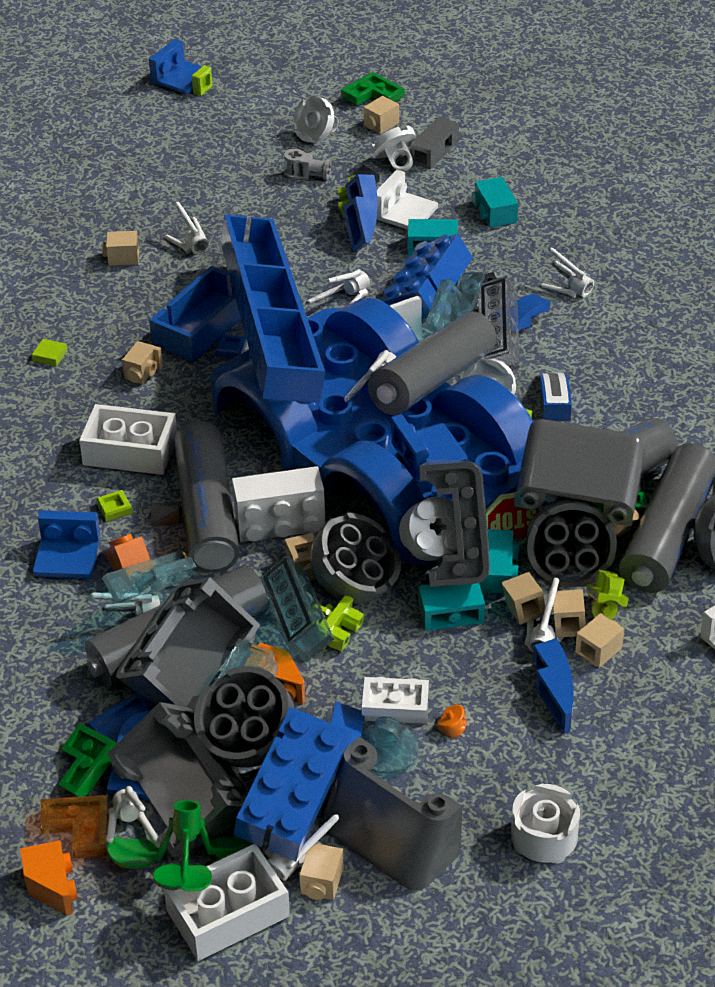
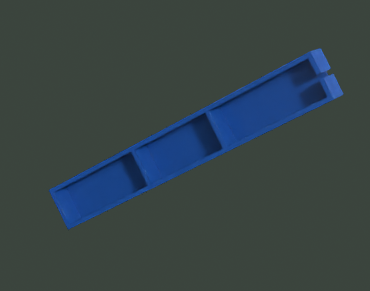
(271, 312)

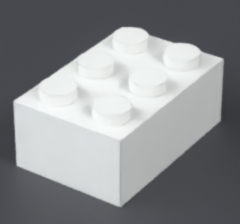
(128, 439)
(279, 504)
(237, 904)

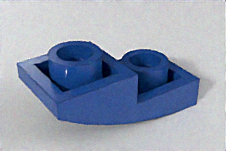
(530, 307)

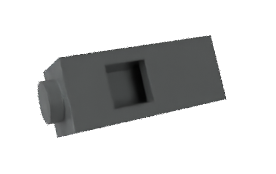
(434, 142)

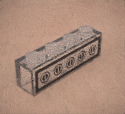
(499, 304)

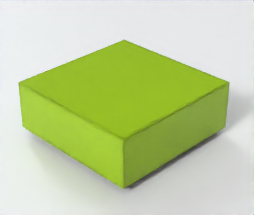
(202, 80)
(49, 352)
(114, 505)

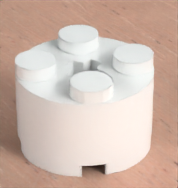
(416, 530)
(545, 823)

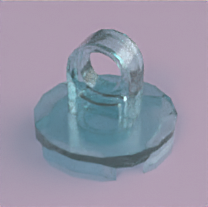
(395, 747)

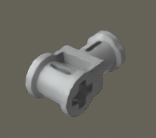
(305, 165)

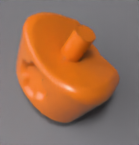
(452, 721)

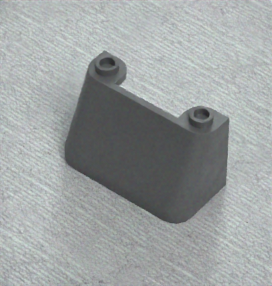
(582, 466)
(465, 483)
(186, 644)
(176, 766)
(388, 828)

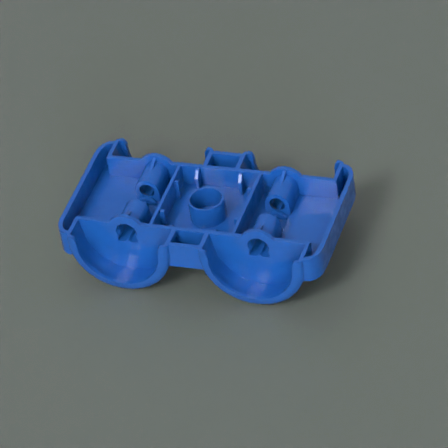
(354, 437)

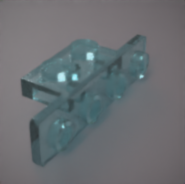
(454, 301)
(150, 576)

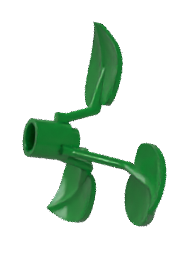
(186, 825)

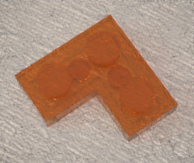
(81, 815)

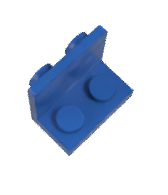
(170, 68)
(423, 445)
(67, 544)

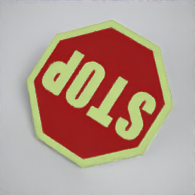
(504, 516)

